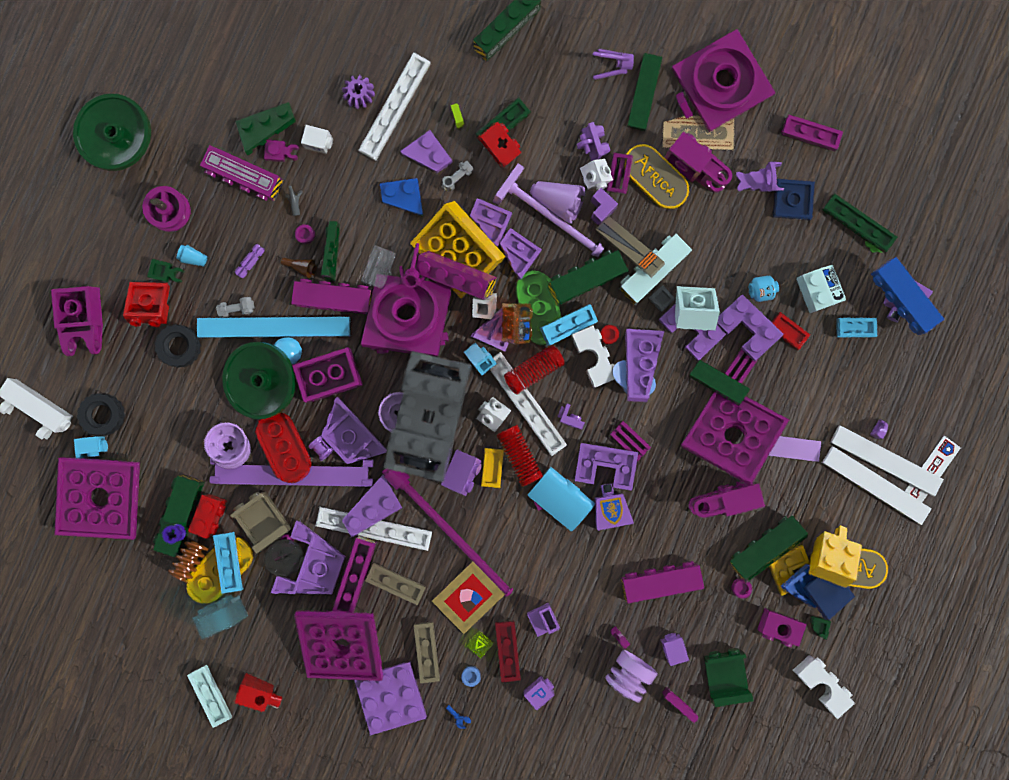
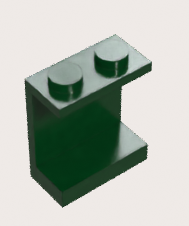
(727, 678)

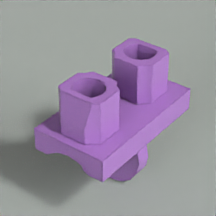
(591, 142)

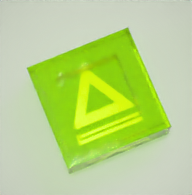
(479, 644)

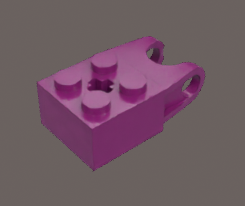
(697, 163)
(78, 316)
(728, 500)

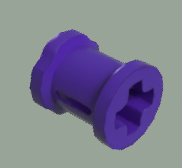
(169, 537)

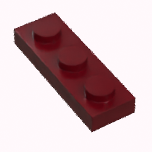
(507, 651)

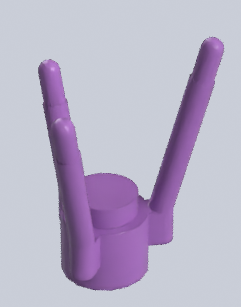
(623, 60)

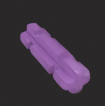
(249, 261)

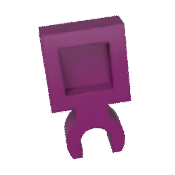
(278, 151)

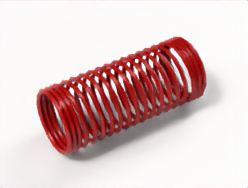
(512, 379)
(511, 435)

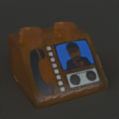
(516, 323)

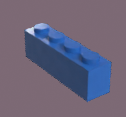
(907, 296)

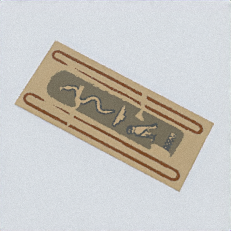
(717, 139)

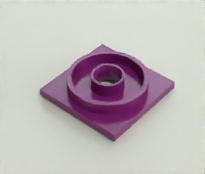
(716, 102)
(417, 334)
(742, 460)
(77, 512)
(330, 660)

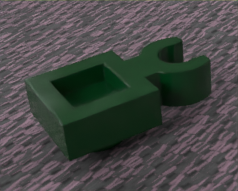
(163, 271)

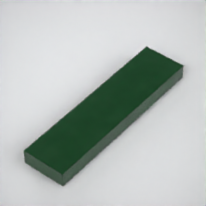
(644, 92)
(859, 223)

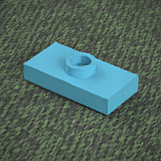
(856, 327)

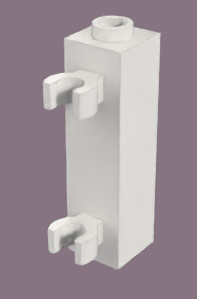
(34, 405)

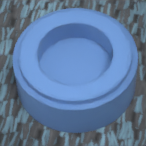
(471, 676)

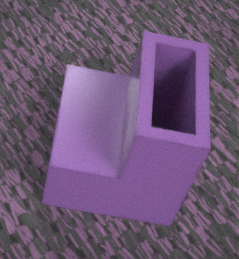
(604, 204)
(543, 620)

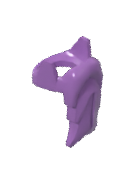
(763, 180)

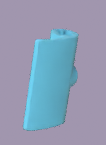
(561, 499)

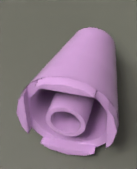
(559, 198)

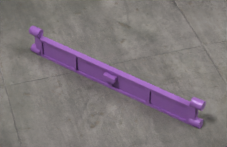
(316, 477)

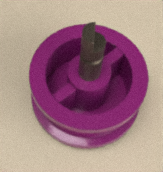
(166, 208)

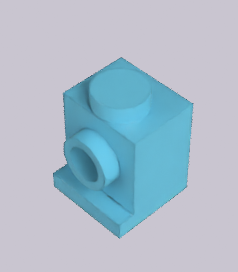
(480, 358)
(90, 446)

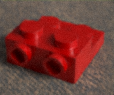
(147, 303)

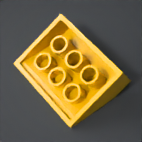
(459, 239)

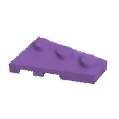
(372, 508)

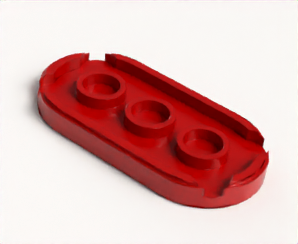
(283, 448)

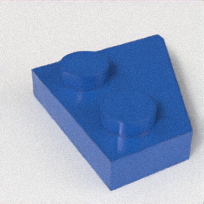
(403, 195)
(796, 582)

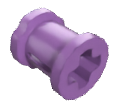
(321, 448)

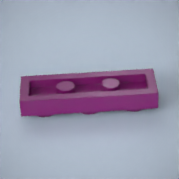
(812, 133)

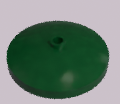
(112, 132)
(259, 380)

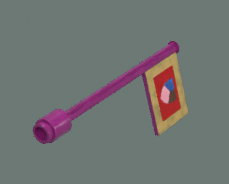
(475, 587)

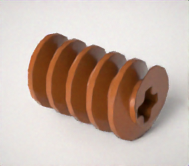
(187, 561)

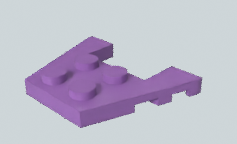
(319, 568)

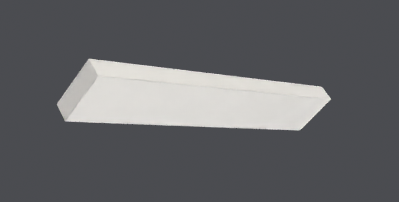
(394, 106)
(529, 409)
(886, 460)
(876, 485)
(382, 530)

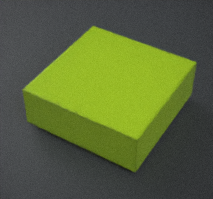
(457, 116)

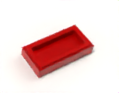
(792, 332)

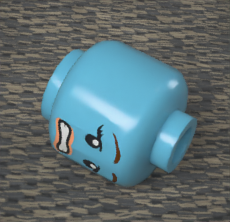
(763, 288)

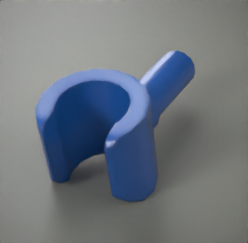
(459, 719)

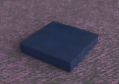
(794, 200)
(827, 596)

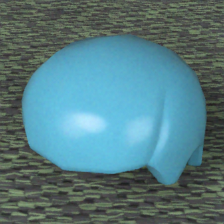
(290, 348)

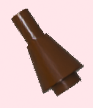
(304, 267)

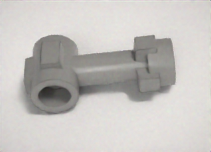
(448, 181)
(245, 306)

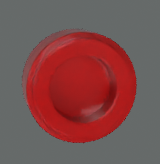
(609, 334)

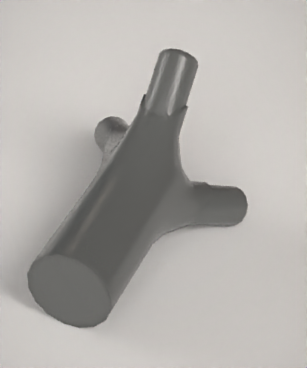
(294, 201)

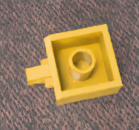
(835, 558)

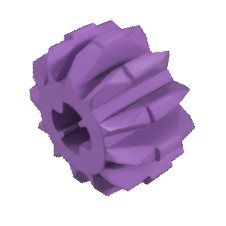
(358, 84)

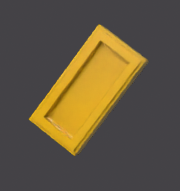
(492, 467)

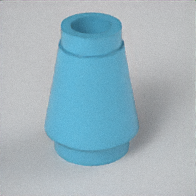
(189, 255)

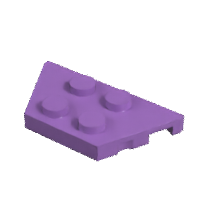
(349, 435)

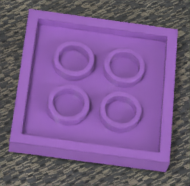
(393, 700)

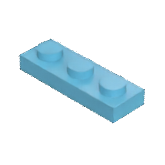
(568, 324)
(227, 562)

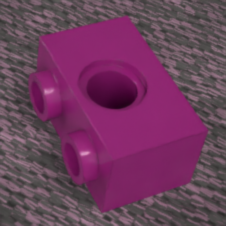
(772, 620)

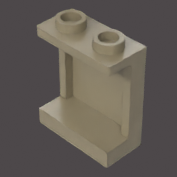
(261, 521)

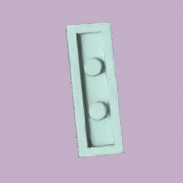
(209, 696)

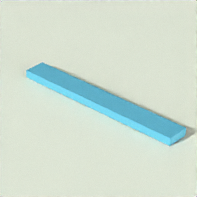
(274, 327)

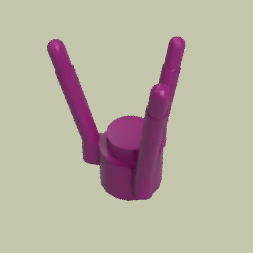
(411, 276)

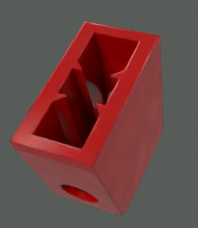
(256, 694)

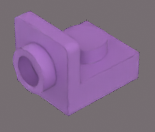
(573, 421)

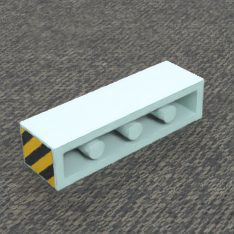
(639, 284)

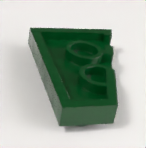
(261, 126)
(331, 251)

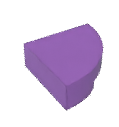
(879, 430)

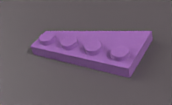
(641, 361)

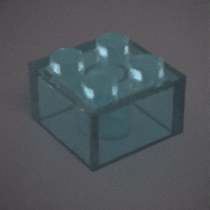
(216, 618)

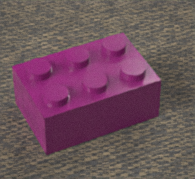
(327, 375)

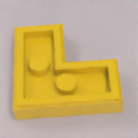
(784, 567)

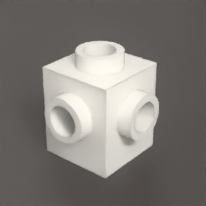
(596, 174)
(493, 413)

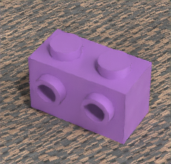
(462, 472)

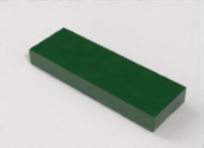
(509, 116)
(719, 382)

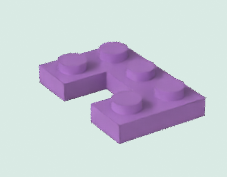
(764, 331)
(701, 343)
(594, 455)

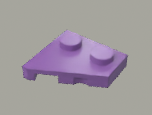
(428, 152)
(490, 220)
(519, 252)
(491, 332)

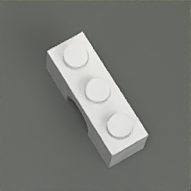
(589, 340)
(835, 698)

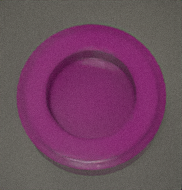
(304, 234)
(741, 589)

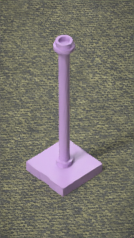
(511, 187)

